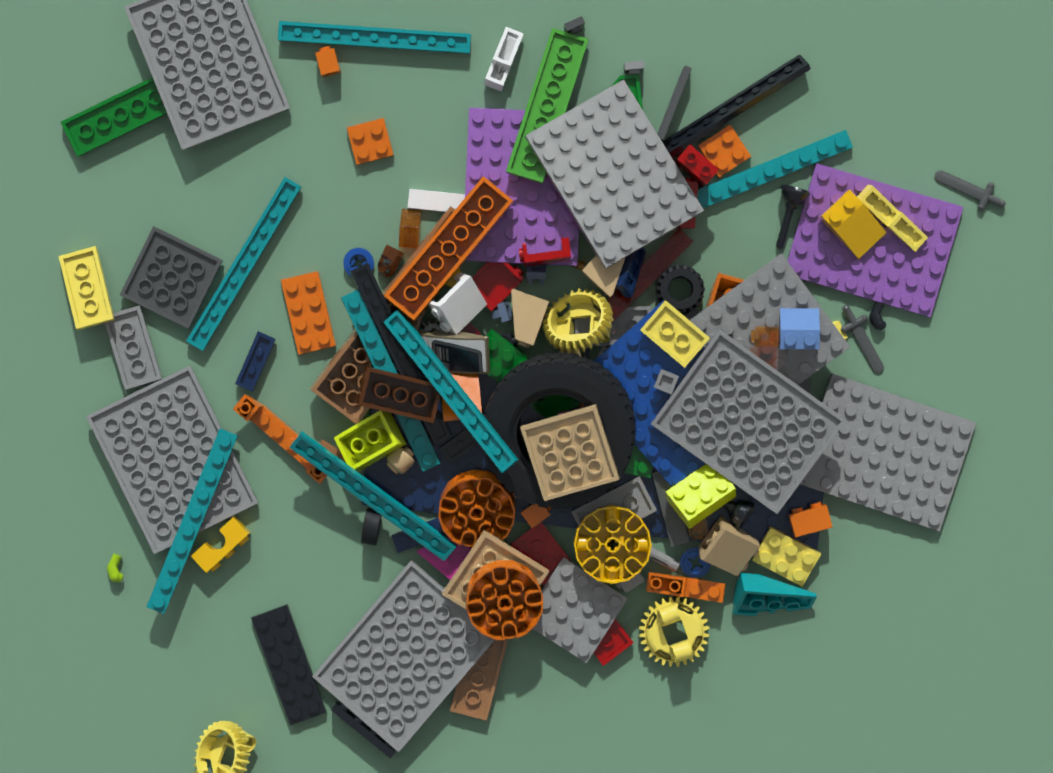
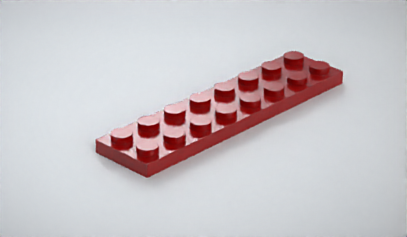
(543, 548)

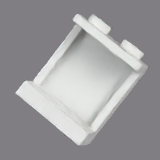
(458, 305)

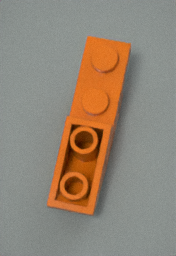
(686, 587)

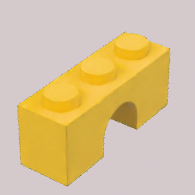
(209, 557)

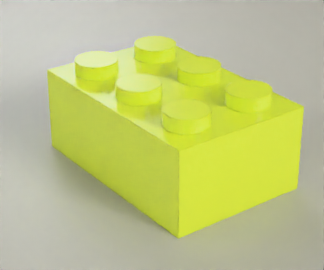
(369, 440)
(700, 495)

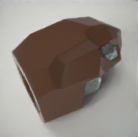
(389, 261)

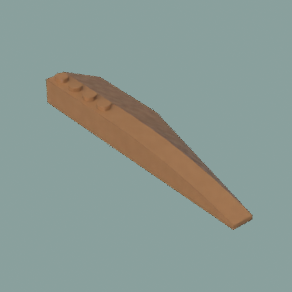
(343, 374)

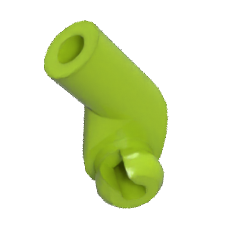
(112, 568)

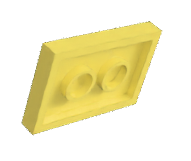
(675, 333)
(786, 556)

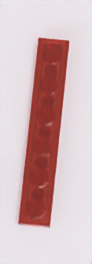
(651, 271)

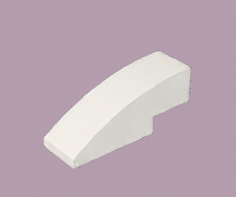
(503, 59)

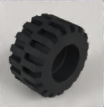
(691, 276)

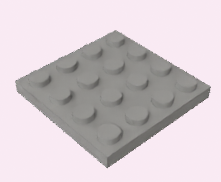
(577, 609)

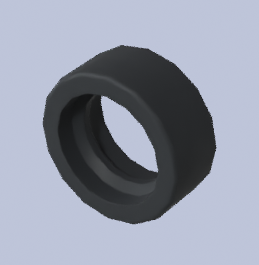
(371, 527)

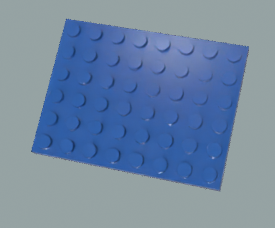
(637, 365)

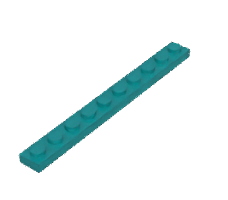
(374, 37)
(774, 169)
(244, 263)
(381, 360)
(451, 391)
(372, 496)
(192, 521)

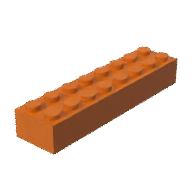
(449, 248)

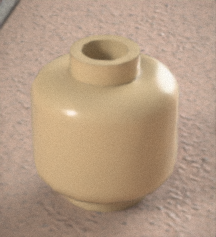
(400, 460)

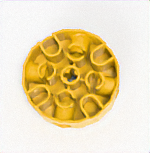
(627, 556)

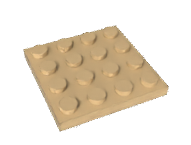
(570, 452)
(486, 550)

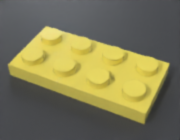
(86, 288)

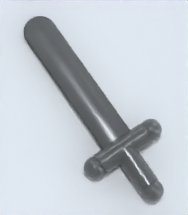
(970, 189)
(855, 326)

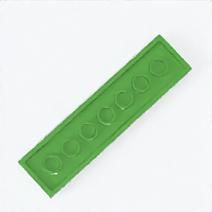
(548, 98)

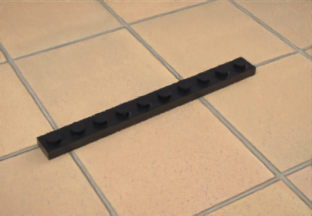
(736, 105)
(404, 363)

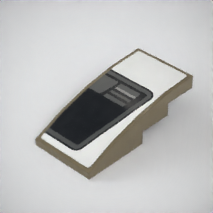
(460, 352)

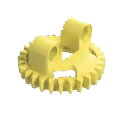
(560, 330)
(667, 614)
(213, 748)

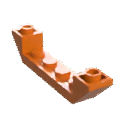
(275, 428)

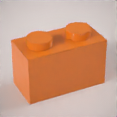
(810, 519)

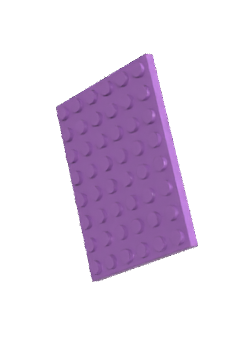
(537, 210)
(889, 269)

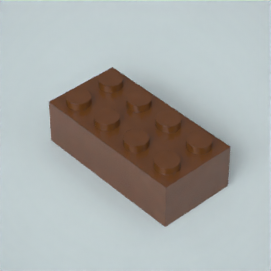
(398, 394)

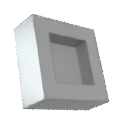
(634, 67)
(666, 381)

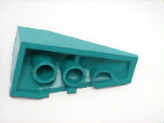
(759, 593)

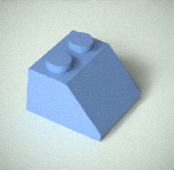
(799, 328)

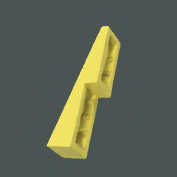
(892, 218)

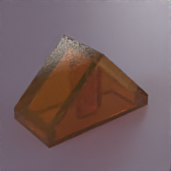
(409, 228)

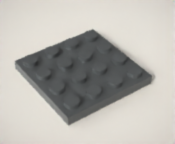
(171, 277)

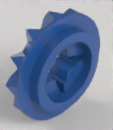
(361, 253)
(685, 564)

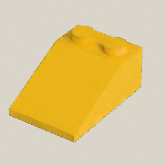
(853, 224)

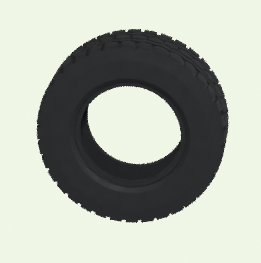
(567, 376)

